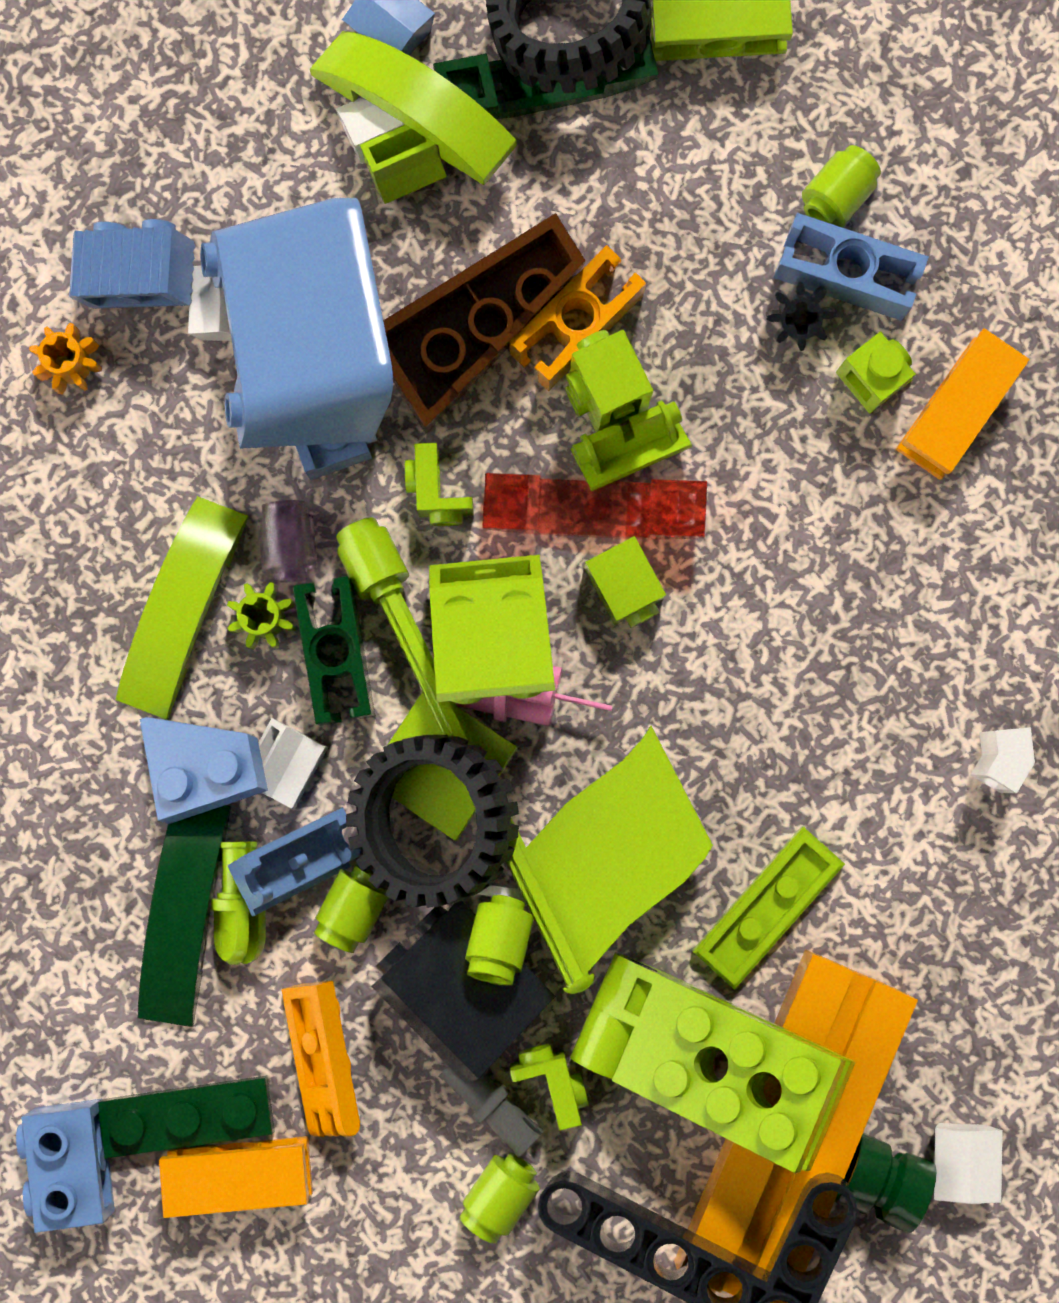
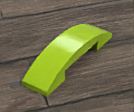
(418, 98)
(179, 606)

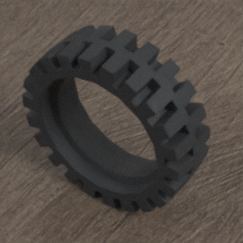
(574, 60)
(374, 827)

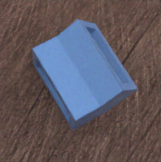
(393, 22)

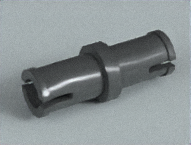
(496, 1110)

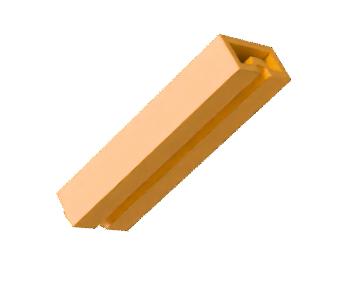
(753, 1197)

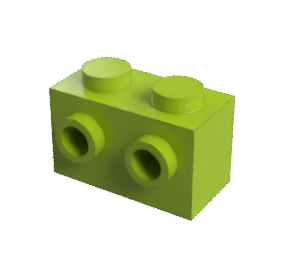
(607, 380)

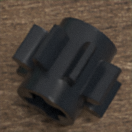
(812, 323)

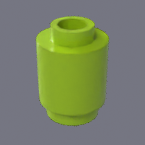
(841, 186)
(350, 910)
(499, 940)
(499, 1197)

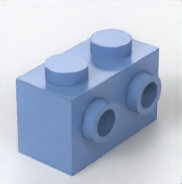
(65, 1166)

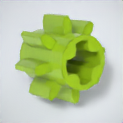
(257, 601)

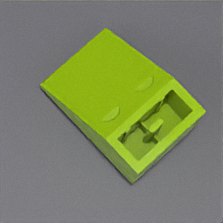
(490, 629)

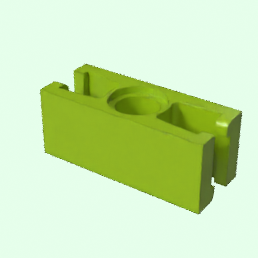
(719, 28)

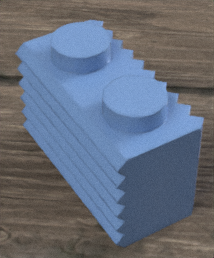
(132, 266)

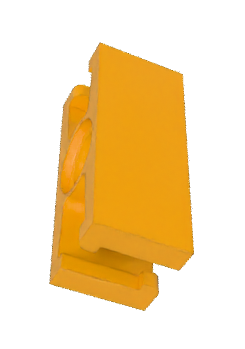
(576, 296)
(962, 404)
(236, 1177)

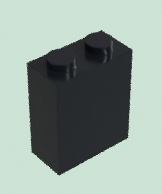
(452, 1012)

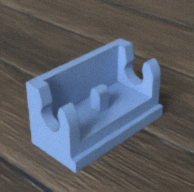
(293, 862)

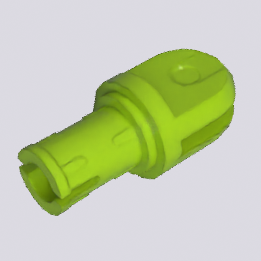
(236, 933)

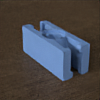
(866, 251)

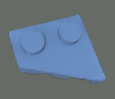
(199, 767)

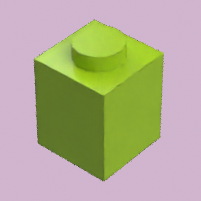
(626, 583)

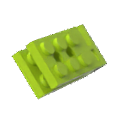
(662, 1044)

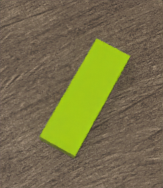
(768, 907)

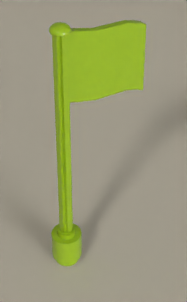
(607, 848)

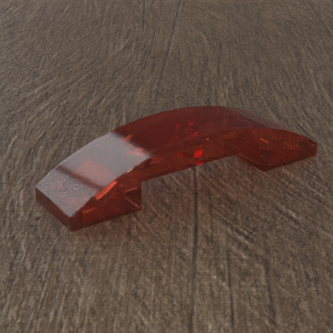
(614, 511)

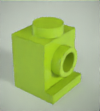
(876, 371)

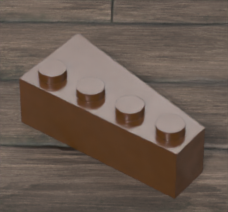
(467, 322)

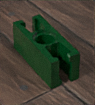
(313, 640)

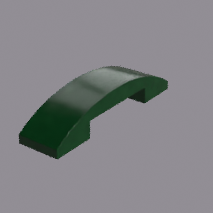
(508, 97)
(180, 917)

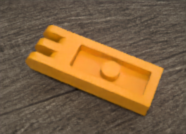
(321, 1059)

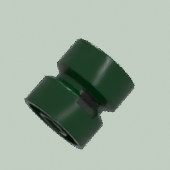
(894, 1185)

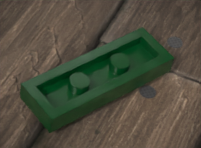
(186, 1116)

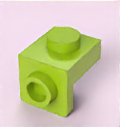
(423, 478)
(565, 1089)

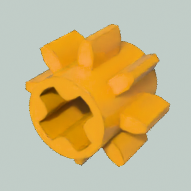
(70, 371)

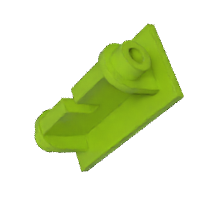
(632, 447)

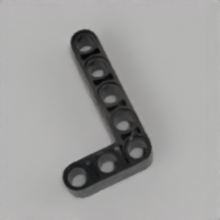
(705, 1258)

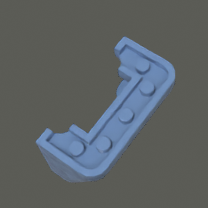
(302, 326)

